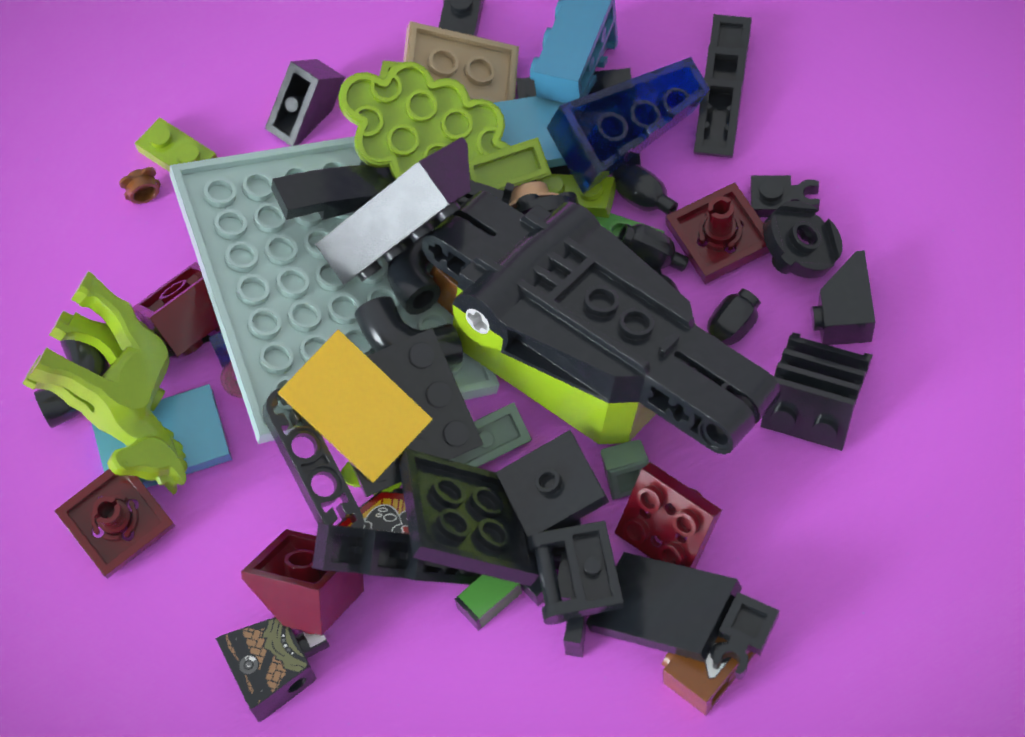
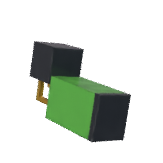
(490, 596)

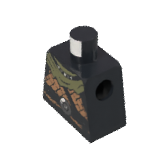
(270, 663)

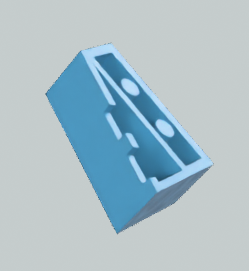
(574, 49)

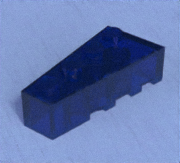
(620, 121)

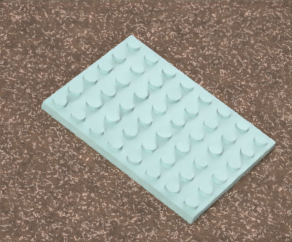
(272, 282)

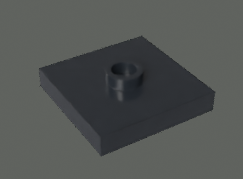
(552, 486)

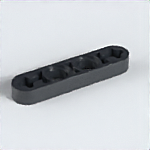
(306, 468)

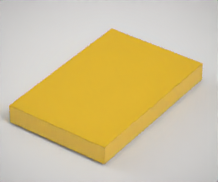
(355, 406)

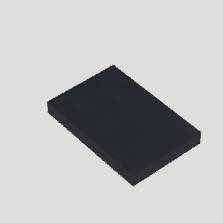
(667, 607)

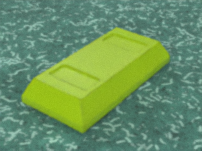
(512, 164)

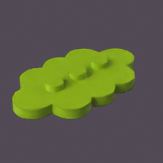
(415, 116)

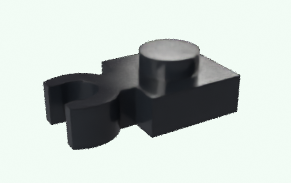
(771, 191)
(746, 628)

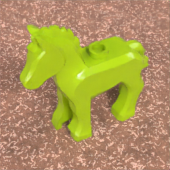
(128, 390)

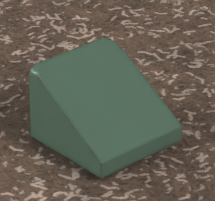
(623, 466)

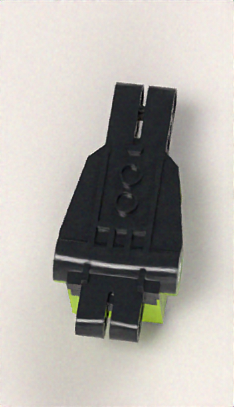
(590, 326)

